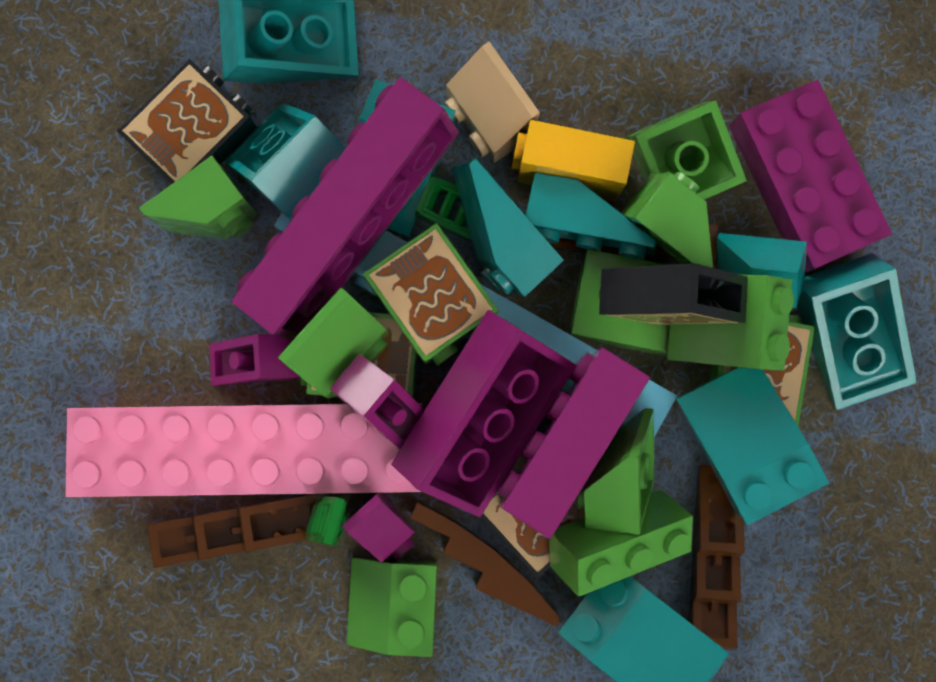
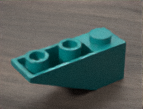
(574, 212)

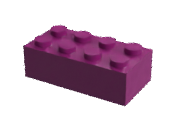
(809, 175)
(482, 415)
(573, 440)

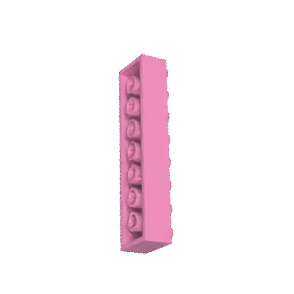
(227, 451)

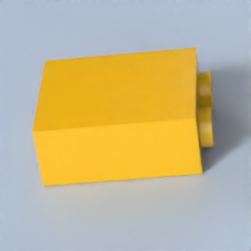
(571, 153)

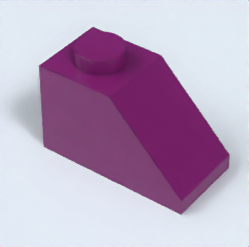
(249, 360)
(378, 400)
(381, 528)

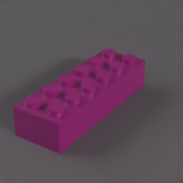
(347, 210)

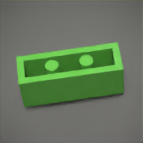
(598, 557)

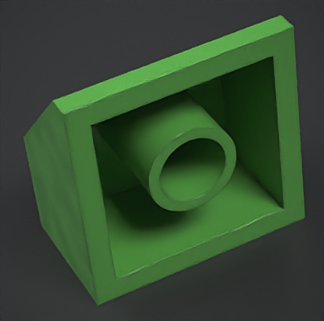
(692, 144)
(202, 204)
(673, 216)
(334, 342)
(622, 480)
(392, 606)

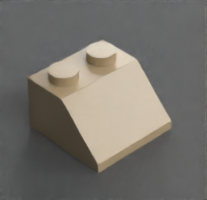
(490, 103)

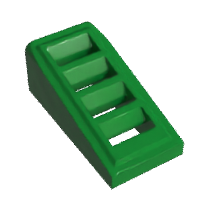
(427, 202)
(327, 521)

